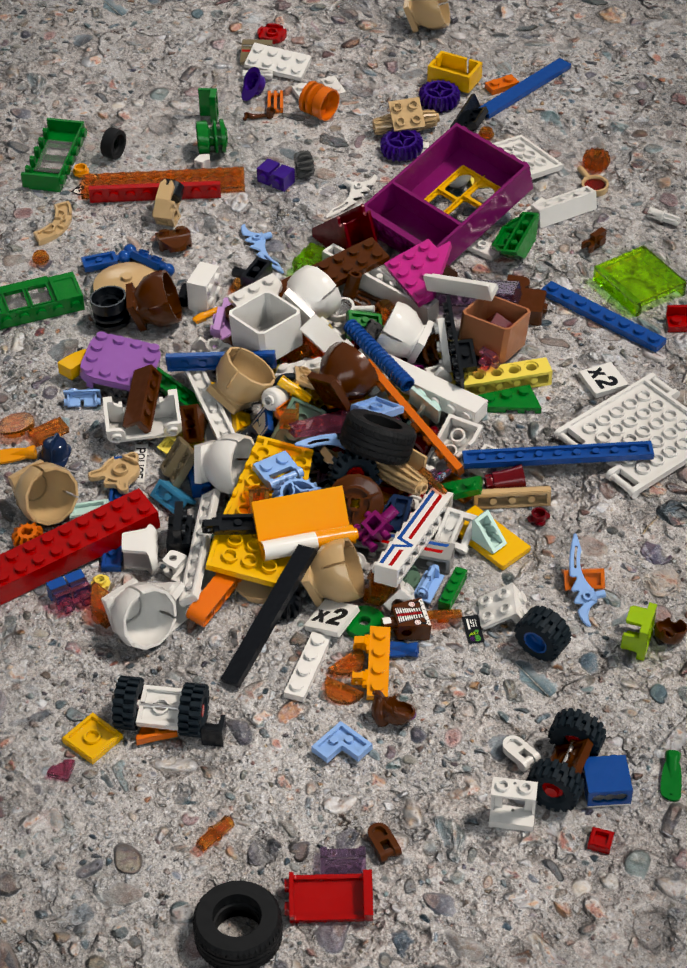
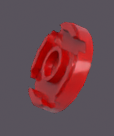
(272, 32)

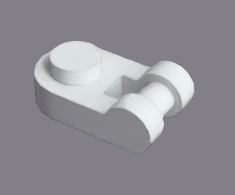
(514, 747)

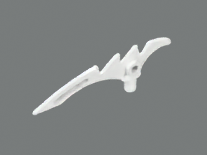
(355, 192)

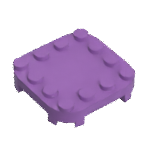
(114, 358)

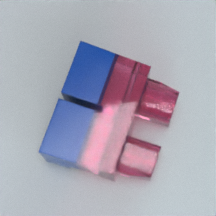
(70, 591)

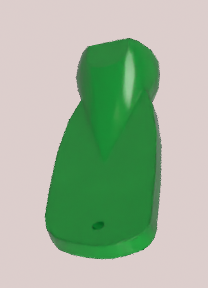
(671, 776)

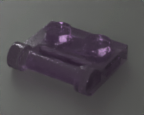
(342, 866)

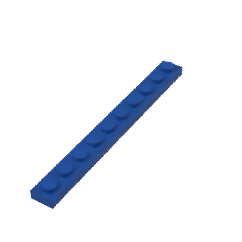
(557, 454)

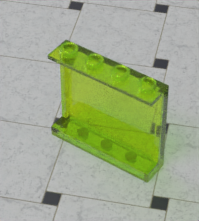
(637, 279)

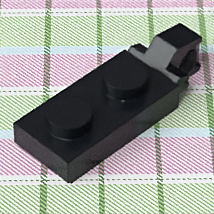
(229, 524)

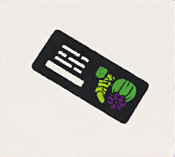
(473, 629)

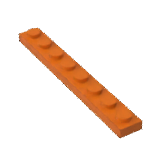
(418, 423)

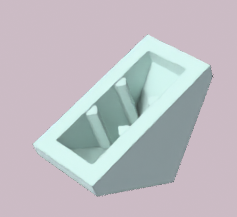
(486, 533)

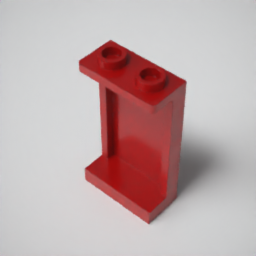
(329, 897)

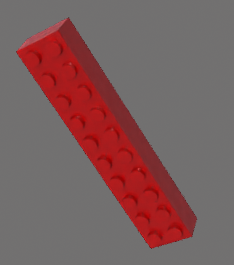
(73, 544)

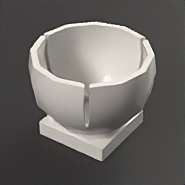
(306, 292)
(404, 333)
(218, 462)
(138, 615)

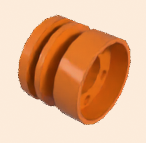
(319, 100)

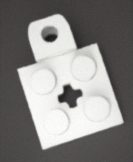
(178, 568)

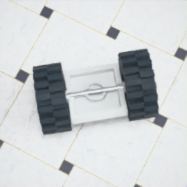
(160, 706)

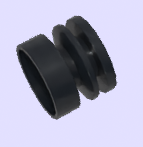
(110, 308)

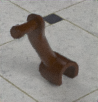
(270, 111)

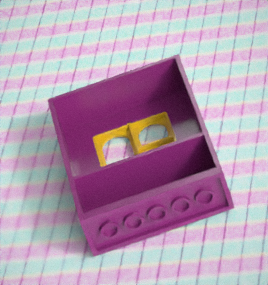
(403, 206)

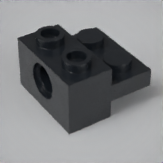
(180, 530)

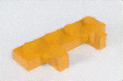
(378, 649)

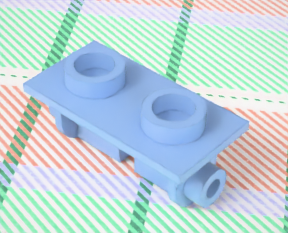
(90, 396)
(429, 584)

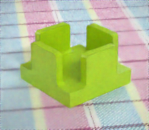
(639, 641)

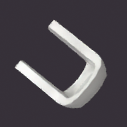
(141, 549)

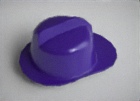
(253, 84)

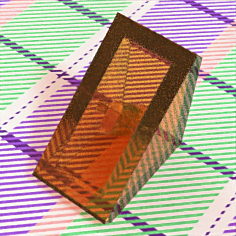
(255, 493)

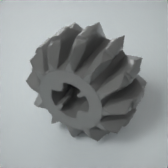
(304, 164)

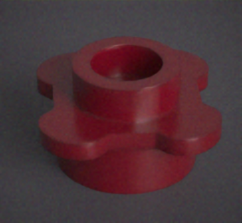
(538, 516)

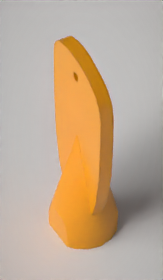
(17, 454)

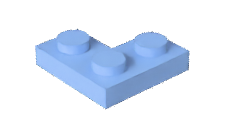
(341, 739)

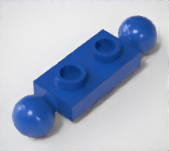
(151, 261)

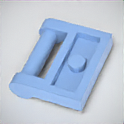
(275, 466)

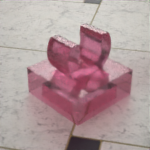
(488, 359)

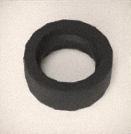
(113, 143)

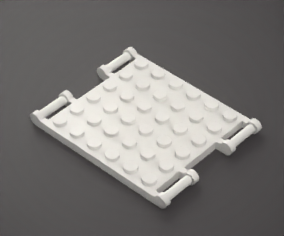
(637, 413)

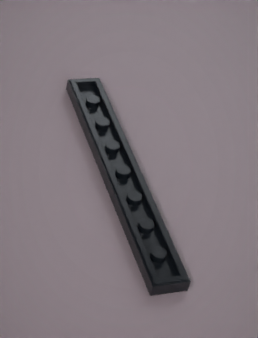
(268, 616)

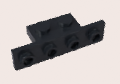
(471, 115)

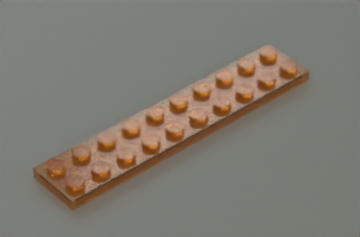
(230, 178)

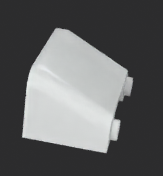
(165, 423)

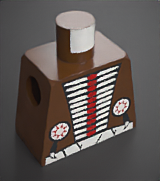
(409, 620)

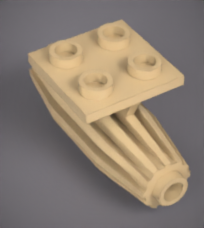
(405, 115)
(406, 476)

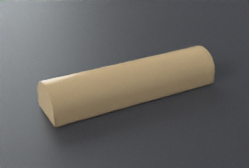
(513, 497)

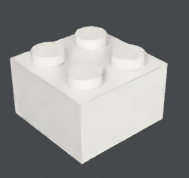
(204, 287)

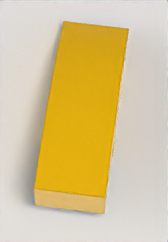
(71, 364)

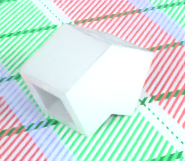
(202, 161)

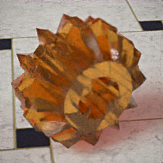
(596, 159)

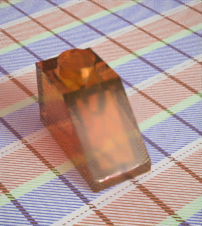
(97, 609)

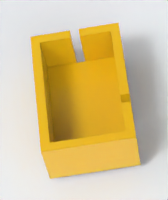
(454, 69)

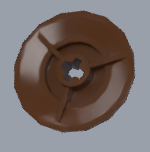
(363, 489)

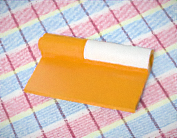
(301, 519)

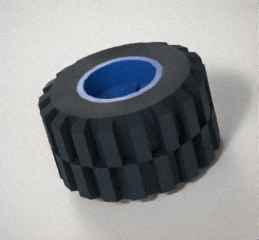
(542, 633)

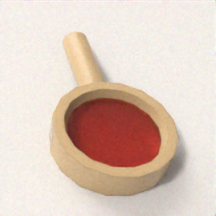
(596, 182)

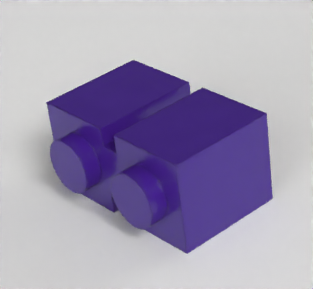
(279, 178)

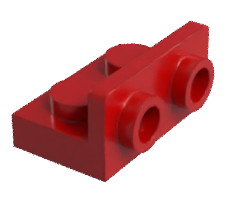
(676, 318)

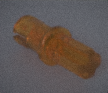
(215, 833)

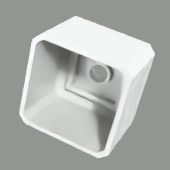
(266, 324)

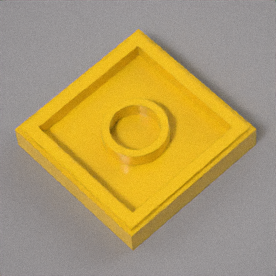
(92, 738)

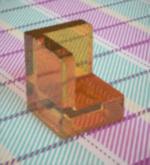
(288, 416)

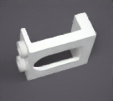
(512, 816)

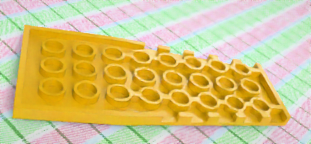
(240, 554)

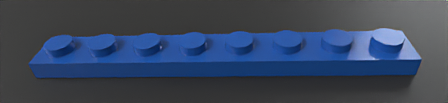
(604, 317)

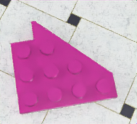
(412, 265)

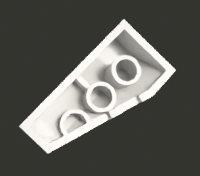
(456, 435)

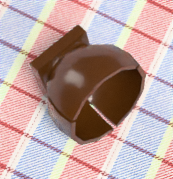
(154, 301)
(343, 376)

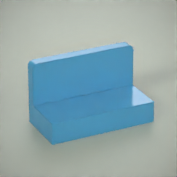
(167, 494)

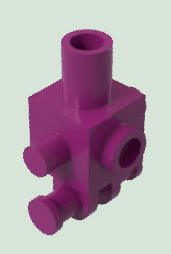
(376, 527)

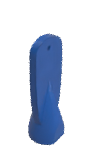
(402, 649)

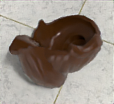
(390, 710)

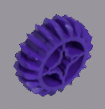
(439, 95)
(401, 145)

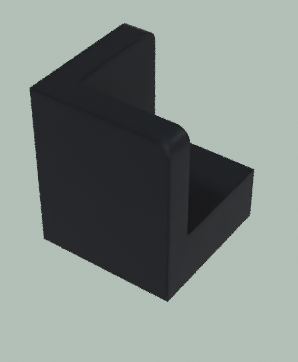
(214, 733)

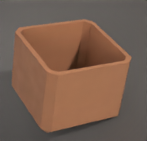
(500, 340)

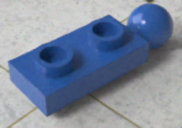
(103, 260)

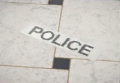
(141, 450)

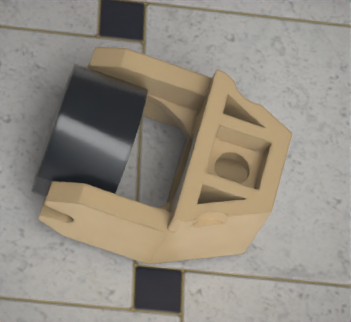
(167, 202)

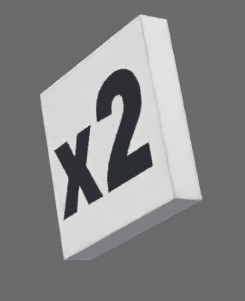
(603, 380)
(331, 618)

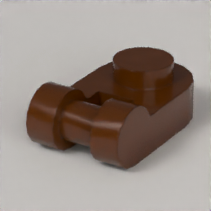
(380, 835)

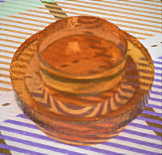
(486, 133)
(40, 257)

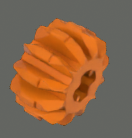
(25, 533)

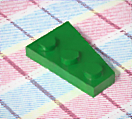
(516, 398)

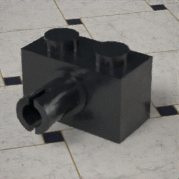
(257, 270)

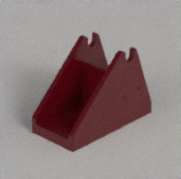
(346, 228)

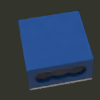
(607, 781)

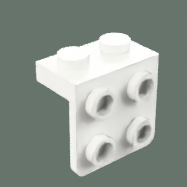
(501, 606)

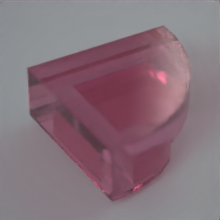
(62, 770)

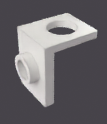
(405, 593)

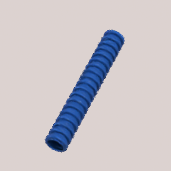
(378, 355)

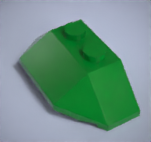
(517, 236)

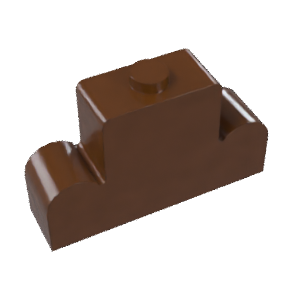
(532, 299)

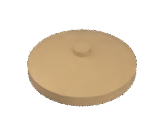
(122, 274)

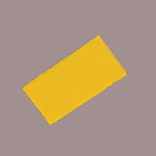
(508, 554)

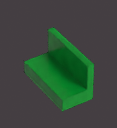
(208, 103)

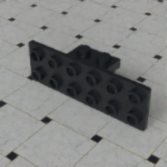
(462, 351)

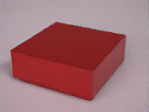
(600, 840)

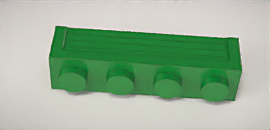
(452, 588)

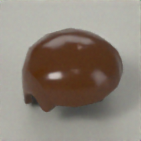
(670, 632)

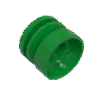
(211, 136)

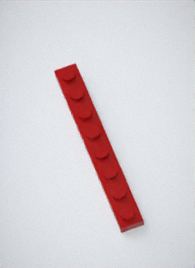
(148, 191)

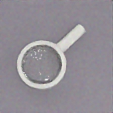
(348, 304)

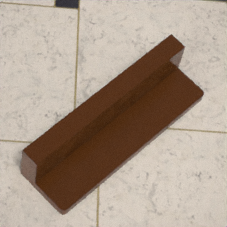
(142, 398)

